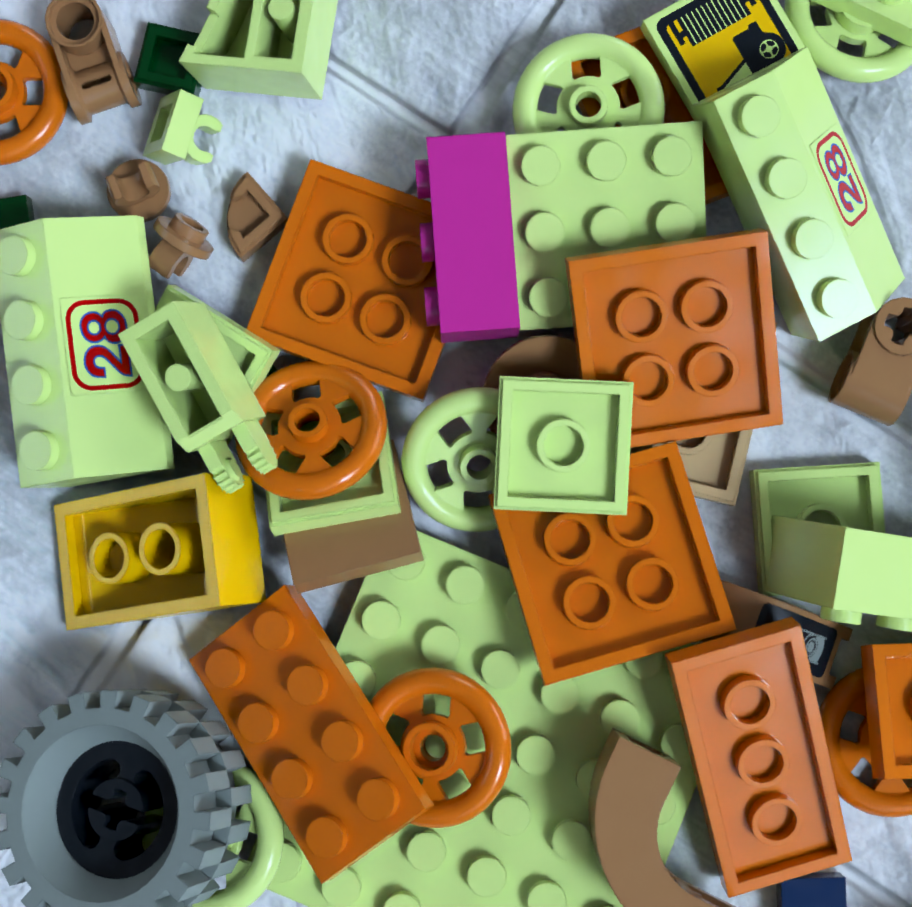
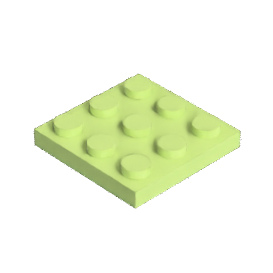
(596, 196)

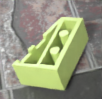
(264, 47)
(843, 571)

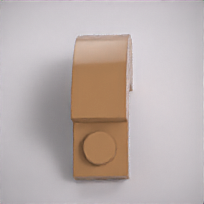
(623, 821)

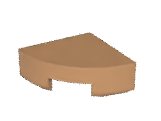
(252, 217)

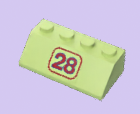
(801, 183)
(70, 381)

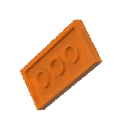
(310, 733)
(759, 756)

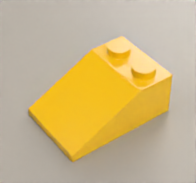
(158, 552)

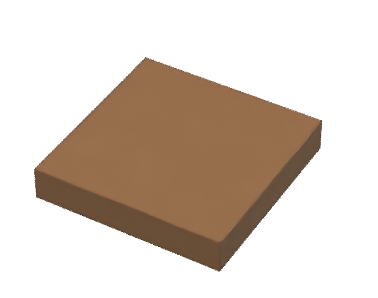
(354, 548)

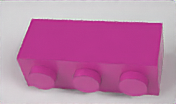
(469, 237)

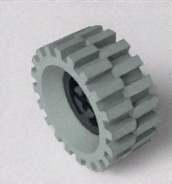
(93, 852)

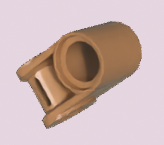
(92, 67)
(876, 371)

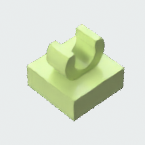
(174, 129)

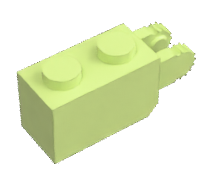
(199, 389)

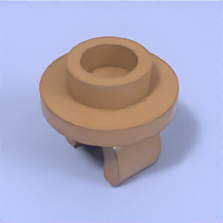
(138, 189)
(180, 243)

